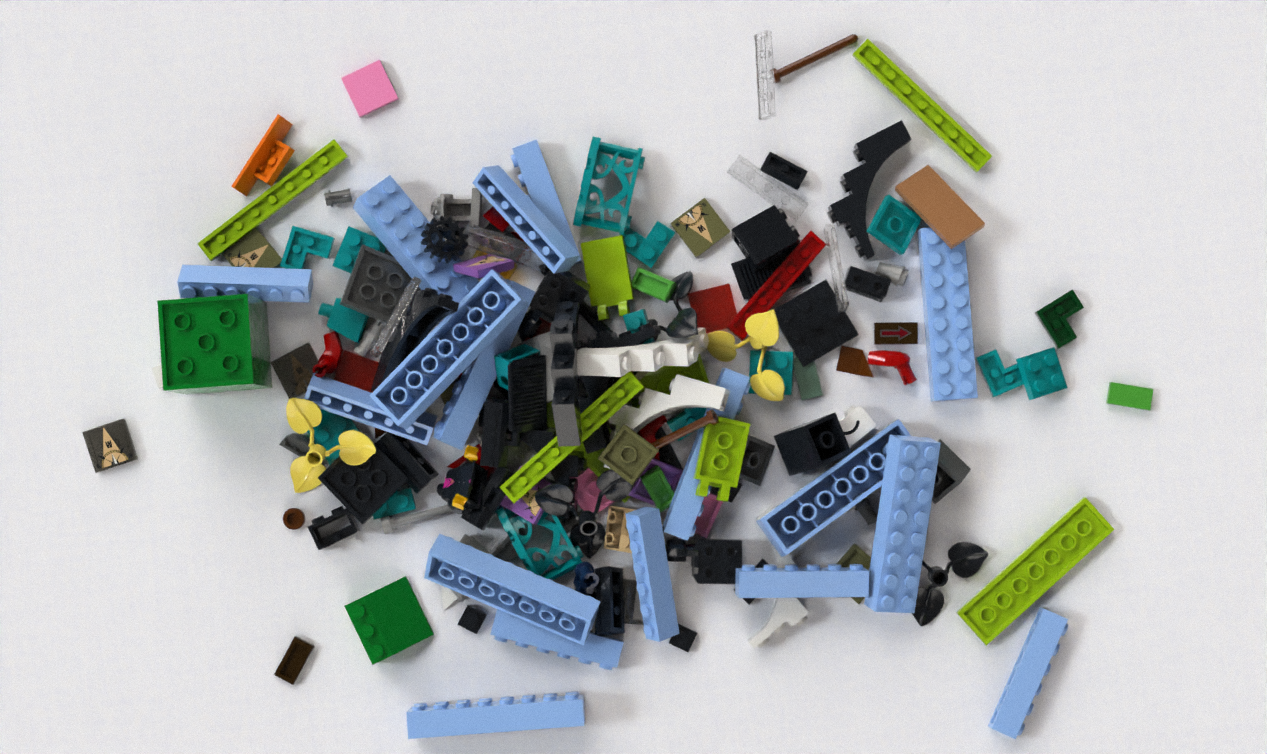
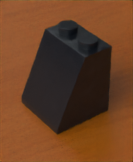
(765, 237)
(812, 444)

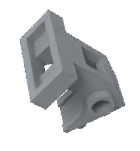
(472, 207)

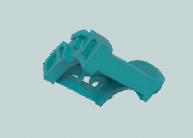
(586, 206)
(512, 527)

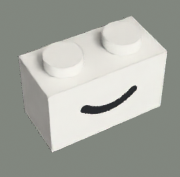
(856, 424)

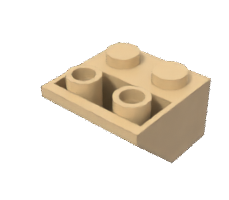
(616, 531)

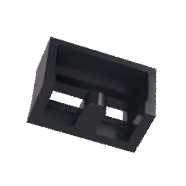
(866, 284)
(320, 521)

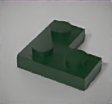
(1054, 318)

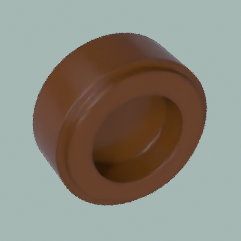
(294, 518)

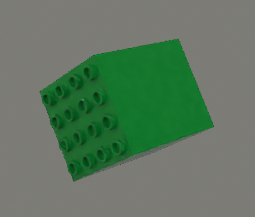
(214, 344)

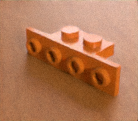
(267, 159)

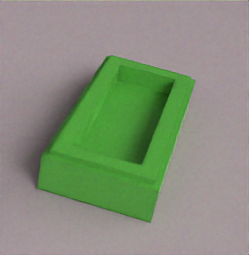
(653, 285)
(1129, 396)
(658, 488)

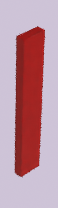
(778, 282)

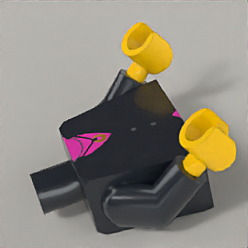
(464, 484)

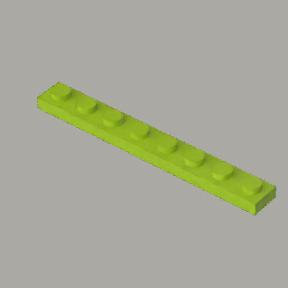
(922, 105)
(272, 200)
(591, 420)

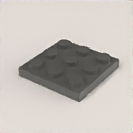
(375, 284)

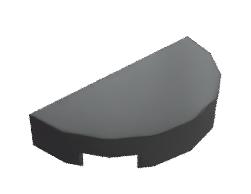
(296, 443)
(506, 550)

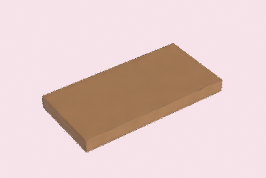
(939, 206)

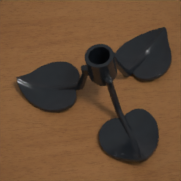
(686, 321)
(588, 533)
(965, 562)

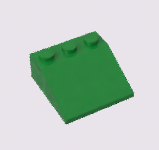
(389, 620)

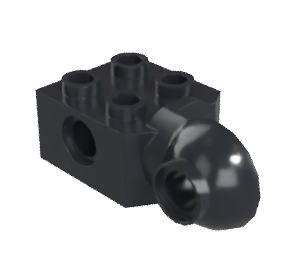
(551, 290)
(711, 559)

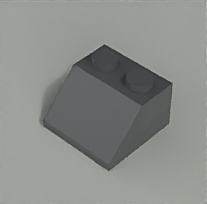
(755, 460)
(949, 472)

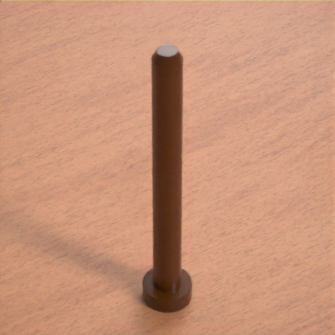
(814, 57)
(711, 417)

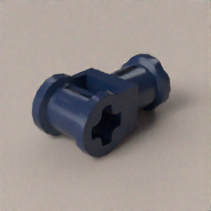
(585, 578)

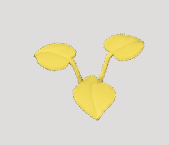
(762, 332)
(305, 470)

